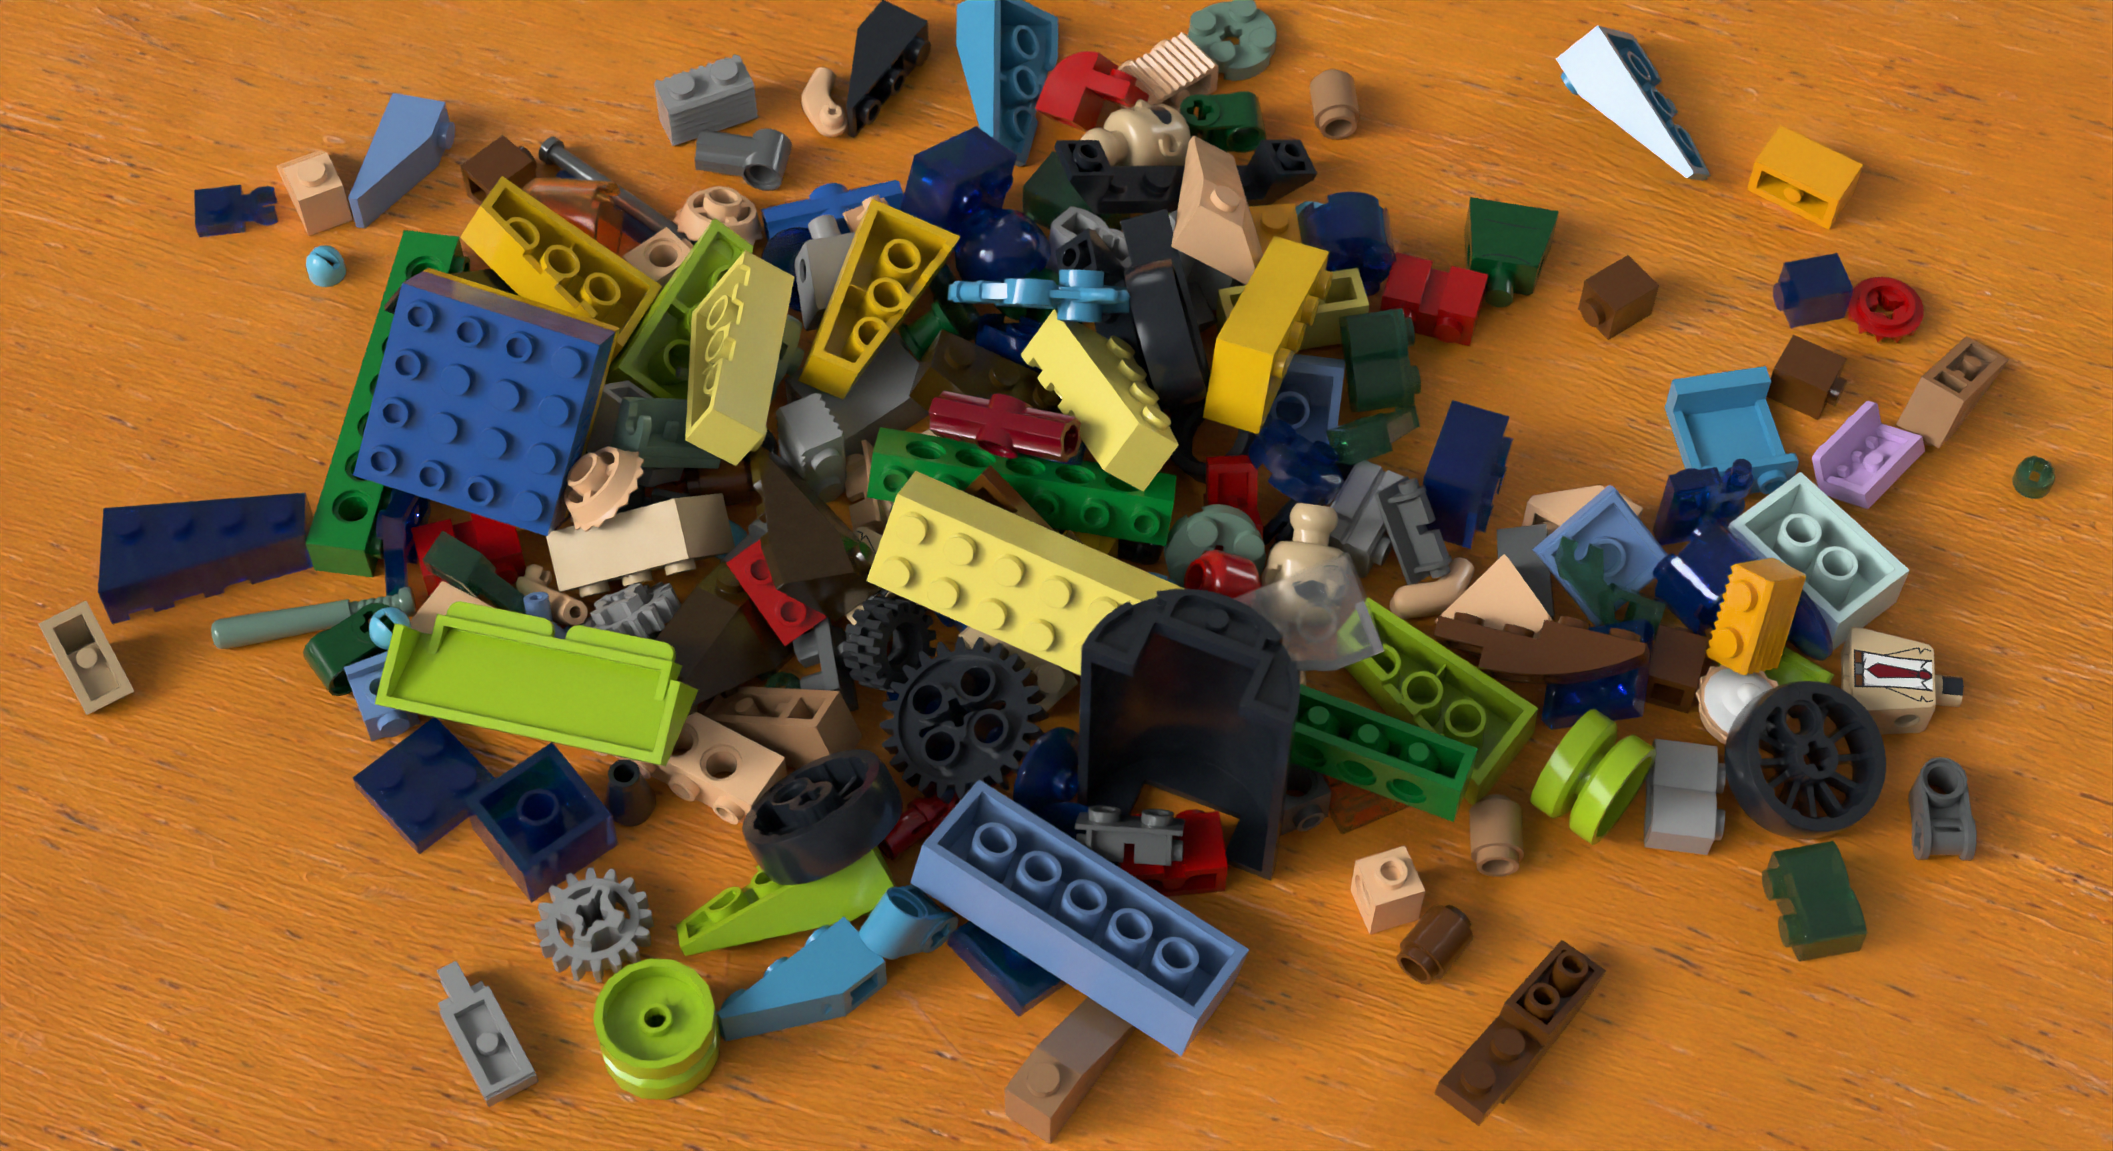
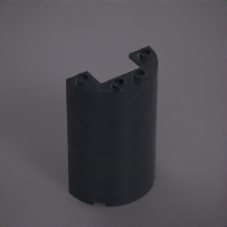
(1195, 704)

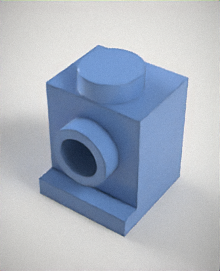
(364, 682)

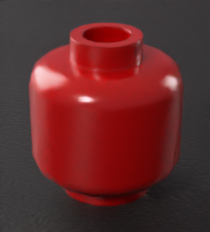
(1222, 574)

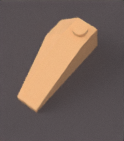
(1214, 213)

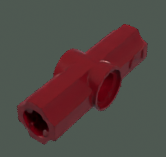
(1005, 426)

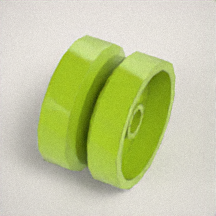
(1593, 776)
(657, 1028)

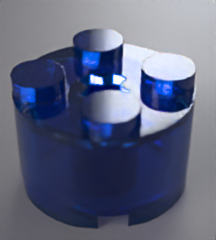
(1354, 233)
(1698, 575)

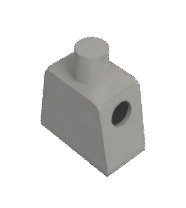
(819, 267)

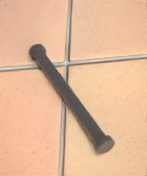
(553, 152)

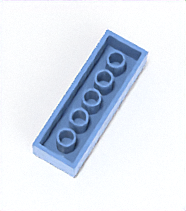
(1079, 916)

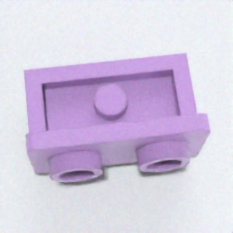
(1864, 457)

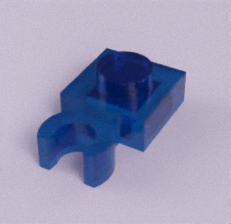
(228, 209)

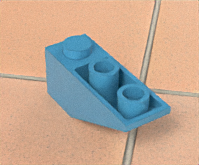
(812, 986)

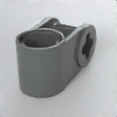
(1942, 821)

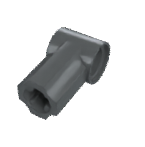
(756, 158)

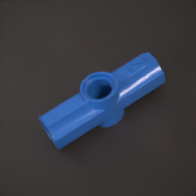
(827, 200)

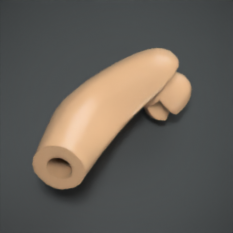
(819, 107)
(1433, 597)
(564, 608)

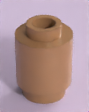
(1334, 104)
(1496, 835)

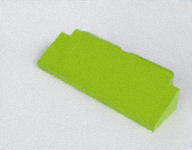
(516, 678)

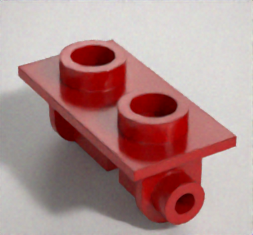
(783, 613)

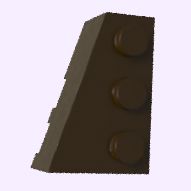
(974, 371)

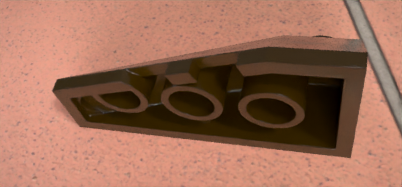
(807, 543)
(722, 638)

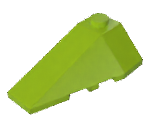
(664, 333)
(775, 910)

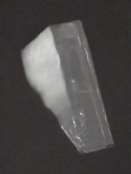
(1320, 614)

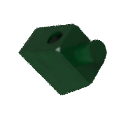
(1508, 245)

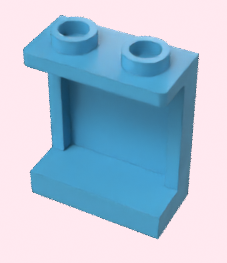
(1727, 420)

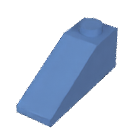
(400, 155)

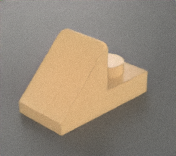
(86, 657)

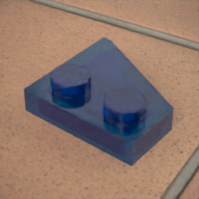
(394, 528)

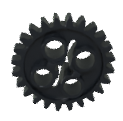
(954, 678)

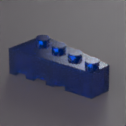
(198, 547)

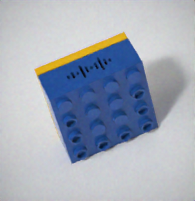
(484, 400)

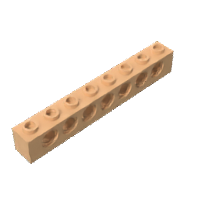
(710, 745)

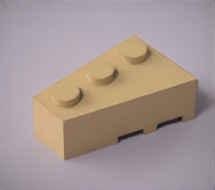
(639, 542)

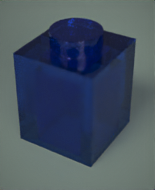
(1813, 290)

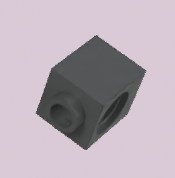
(1306, 810)

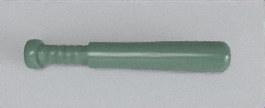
(289, 622)

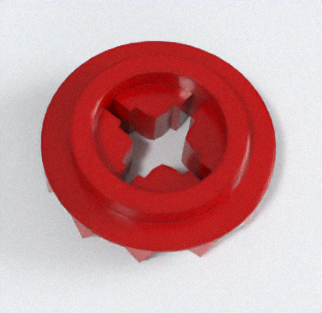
(1892, 296)

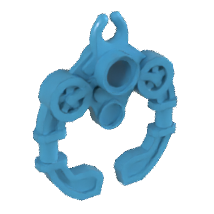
(1077, 297)

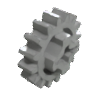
(635, 610)
(582, 908)

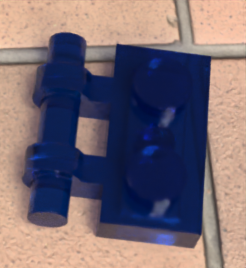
(1701, 495)

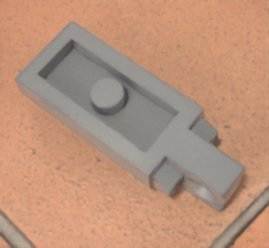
(484, 1037)

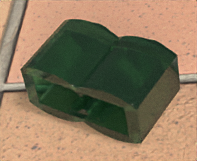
(1379, 360)
(1815, 901)

